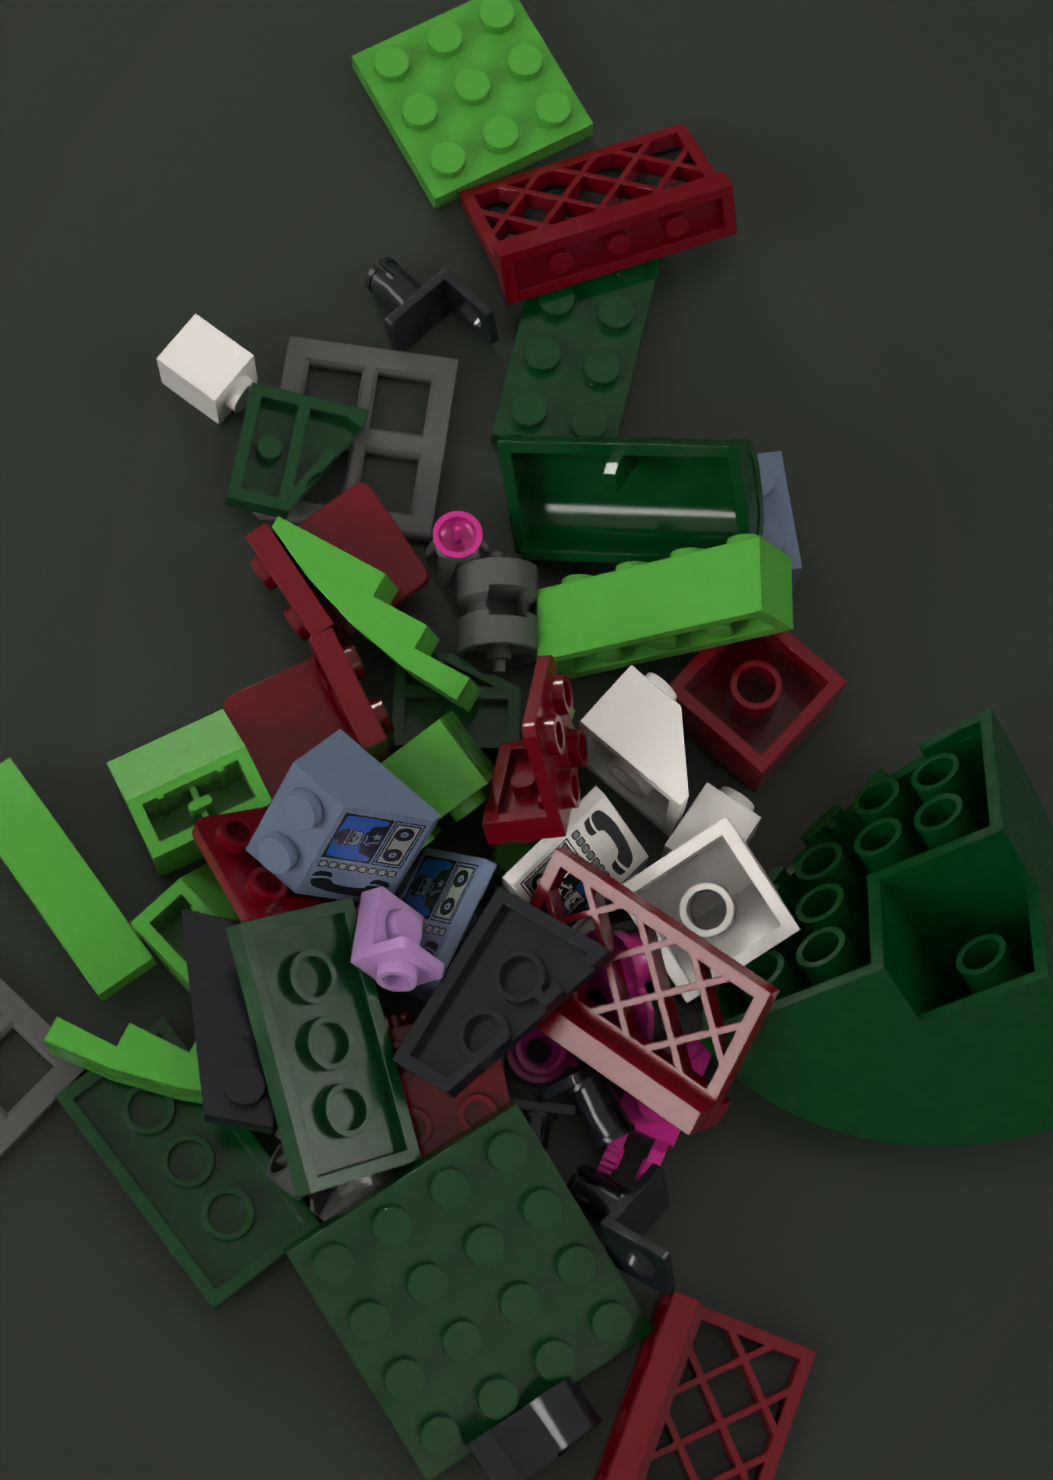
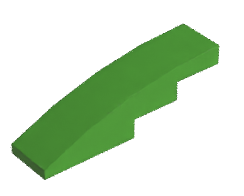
(364, 600)
(66, 889)
(136, 1061)

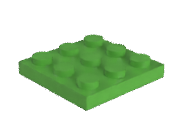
(471, 96)

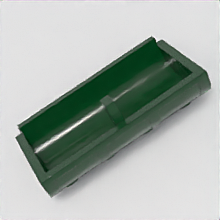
(627, 495)

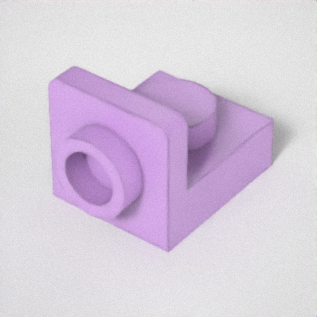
(389, 943)

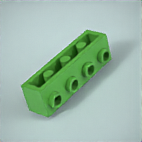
(666, 606)

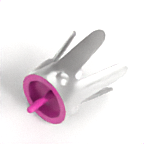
(455, 541)

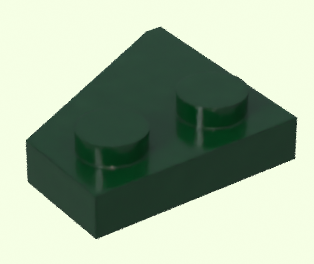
(287, 448)
(490, 721)

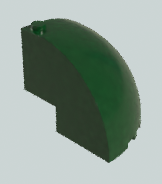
(919, 956)

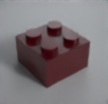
(755, 702)

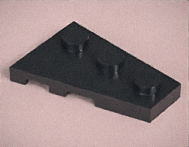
(497, 991)
(227, 1052)

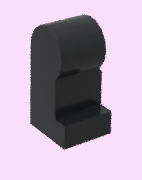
(535, 1434)

